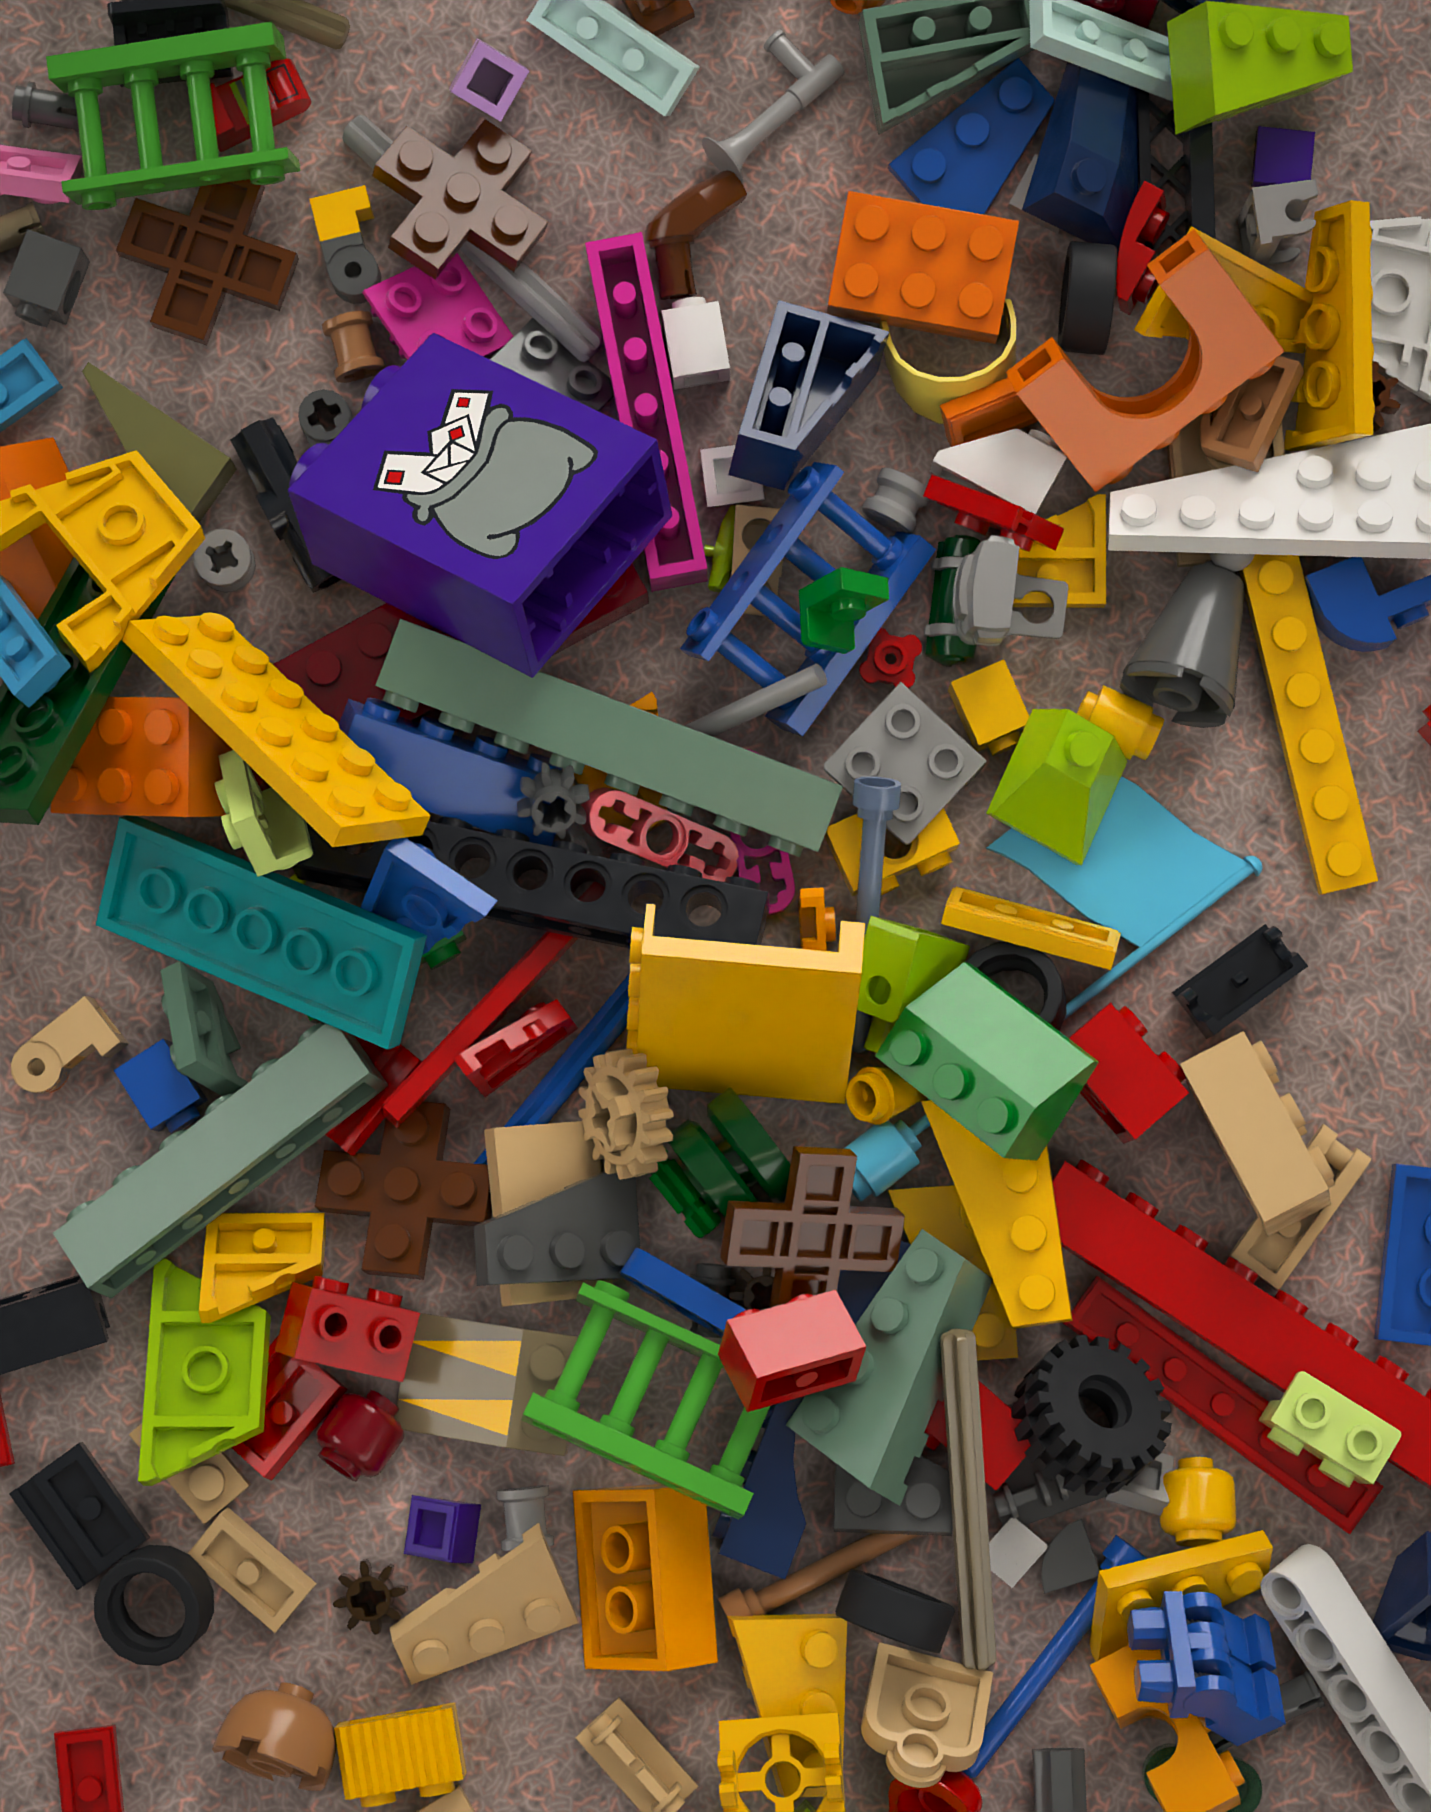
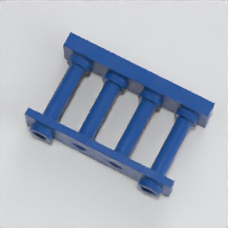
(894, 557)

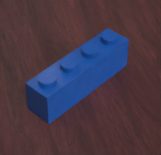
(444, 771)

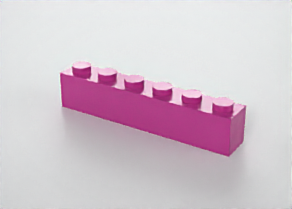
(646, 397)

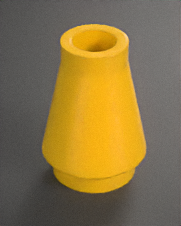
(880, 1094)

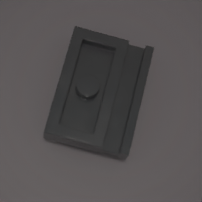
(79, 1515)

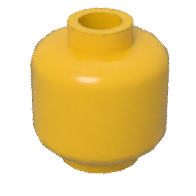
(1199, 1502)

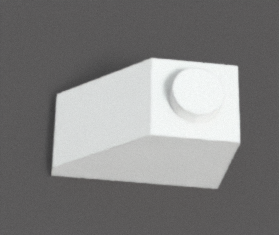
(1005, 466)

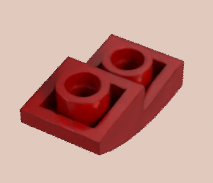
(1143, 224)

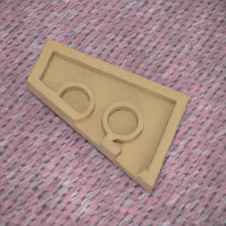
(496, 1610)

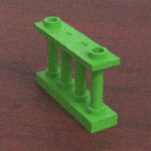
(139, 68)
(613, 1434)

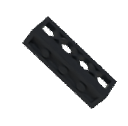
(1198, 169)

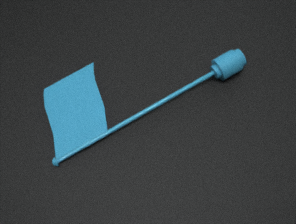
(1138, 877)

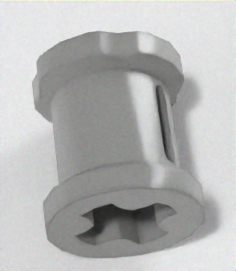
(522, 1511)

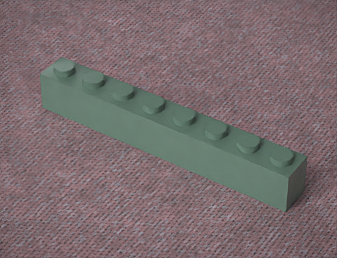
(610, 737)

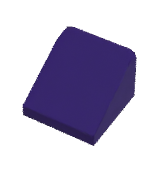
(442, 1529)

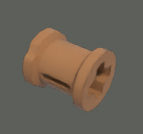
(353, 346)

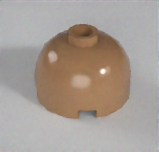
(279, 1736)

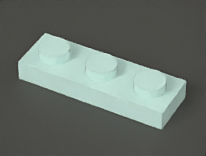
(1102, 44)
(618, 49)

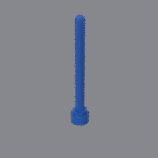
(1049, 1661)

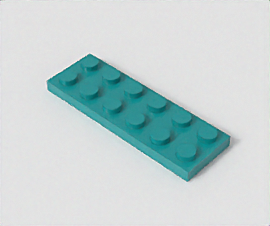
(261, 931)

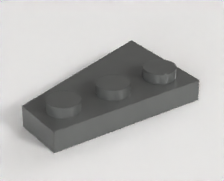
(563, 1237)

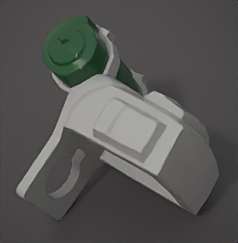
(976, 598)

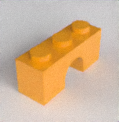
(1195, 1774)

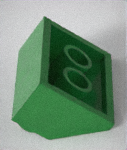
(988, 1062)

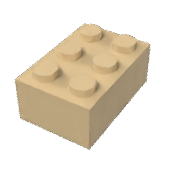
(1259, 1131)

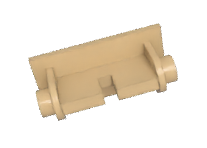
(636, 1760)

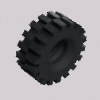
(1069, 1438)

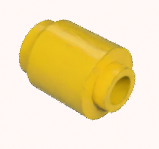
(1124, 718)

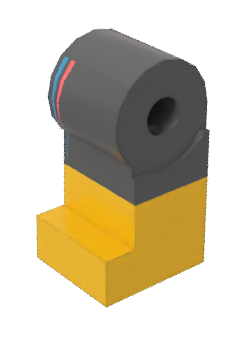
(342, 242)

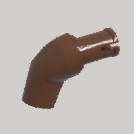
(684, 220)

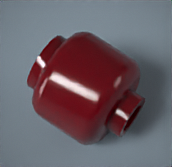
(360, 1435)

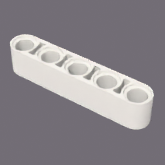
(1355, 1672)

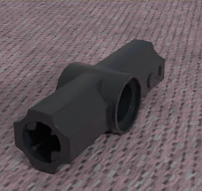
(270, 466)

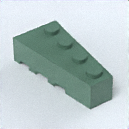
(881, 1417)

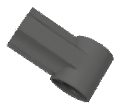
(1059, 1780)

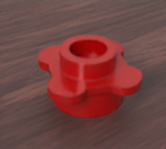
(905, 651)

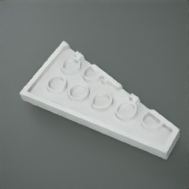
(1315, 502)

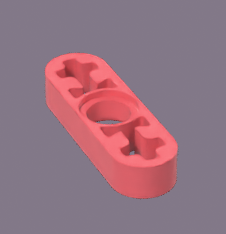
(630, 807)

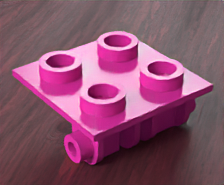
(450, 306)

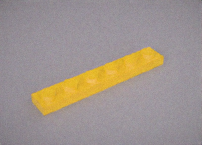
(1308, 723)

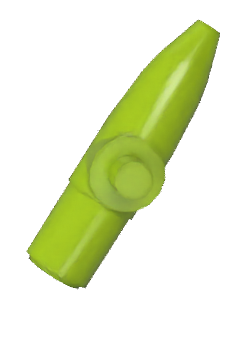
(722, 552)

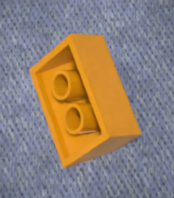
(644, 1579)

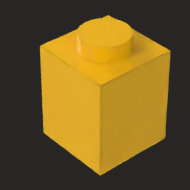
(990, 708)

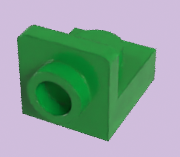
(834, 604)

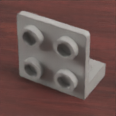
(911, 746)

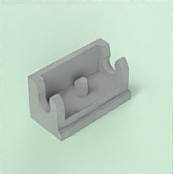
(1275, 214)

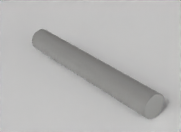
(760, 701)

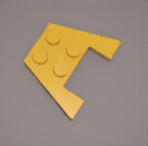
(120, 530)

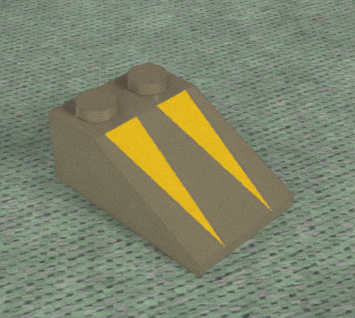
(477, 1379)

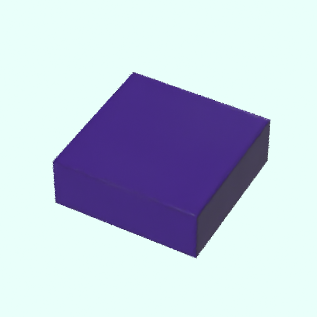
(1282, 156)

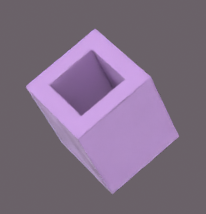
(488, 79)

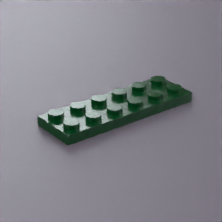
(45, 739)

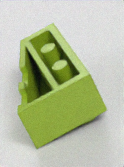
(1250, 57)

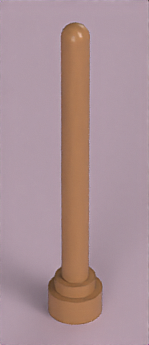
(810, 1577)

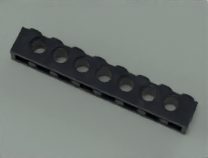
(568, 866)

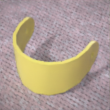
(927, 392)

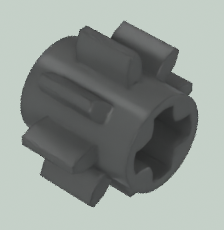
(546, 787)

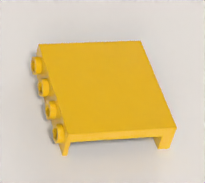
(745, 1014)

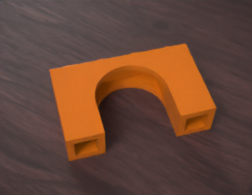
(1112, 433)

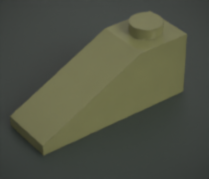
(179, 457)

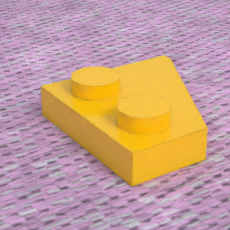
(1077, 559)
(257, 1258)

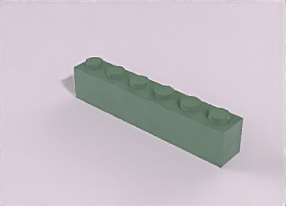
(219, 1158)

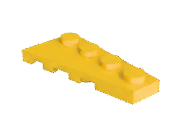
(1337, 332)
(1012, 1219)

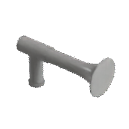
(810, 83)

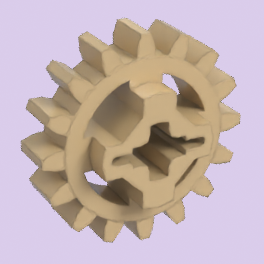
(625, 1113)

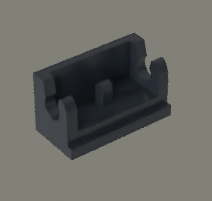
(1238, 980)
(50, 1323)

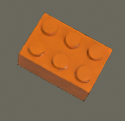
(922, 267)
(145, 762)

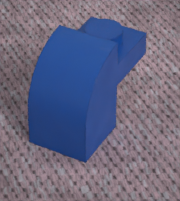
(1354, 614)

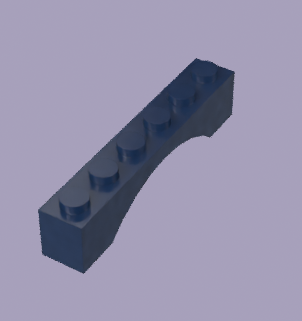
(774, 1518)

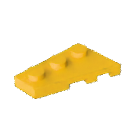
(1273, 296)

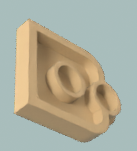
(924, 1714)

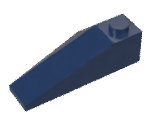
(1088, 158)

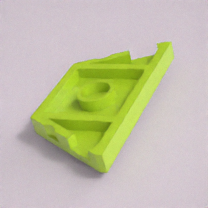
(200, 1378)

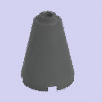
(1192, 650)

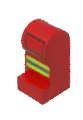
(286, 96)

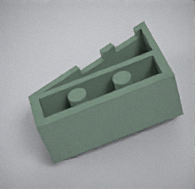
(936, 48)

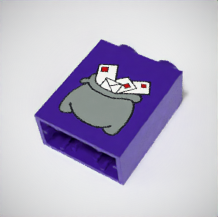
(480, 502)

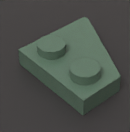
(199, 1029)

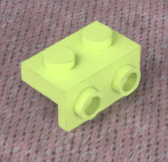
(260, 820)
(1332, 1428)

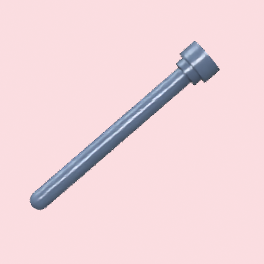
(875, 803)

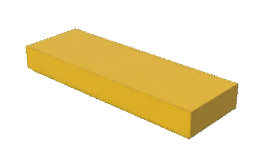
(1031, 927)

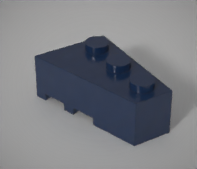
(802, 389)

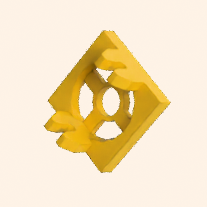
(741, 1734)

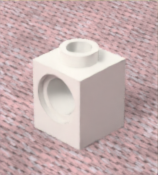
(695, 343)

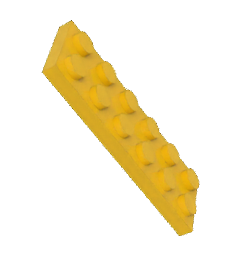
(276, 729)

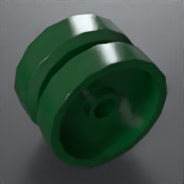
(737, 1161)

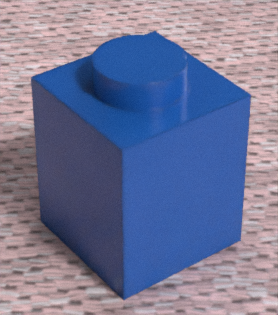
(160, 1090)

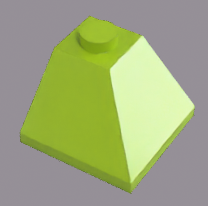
(1059, 782)

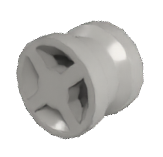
(895, 501)
(233, 568)

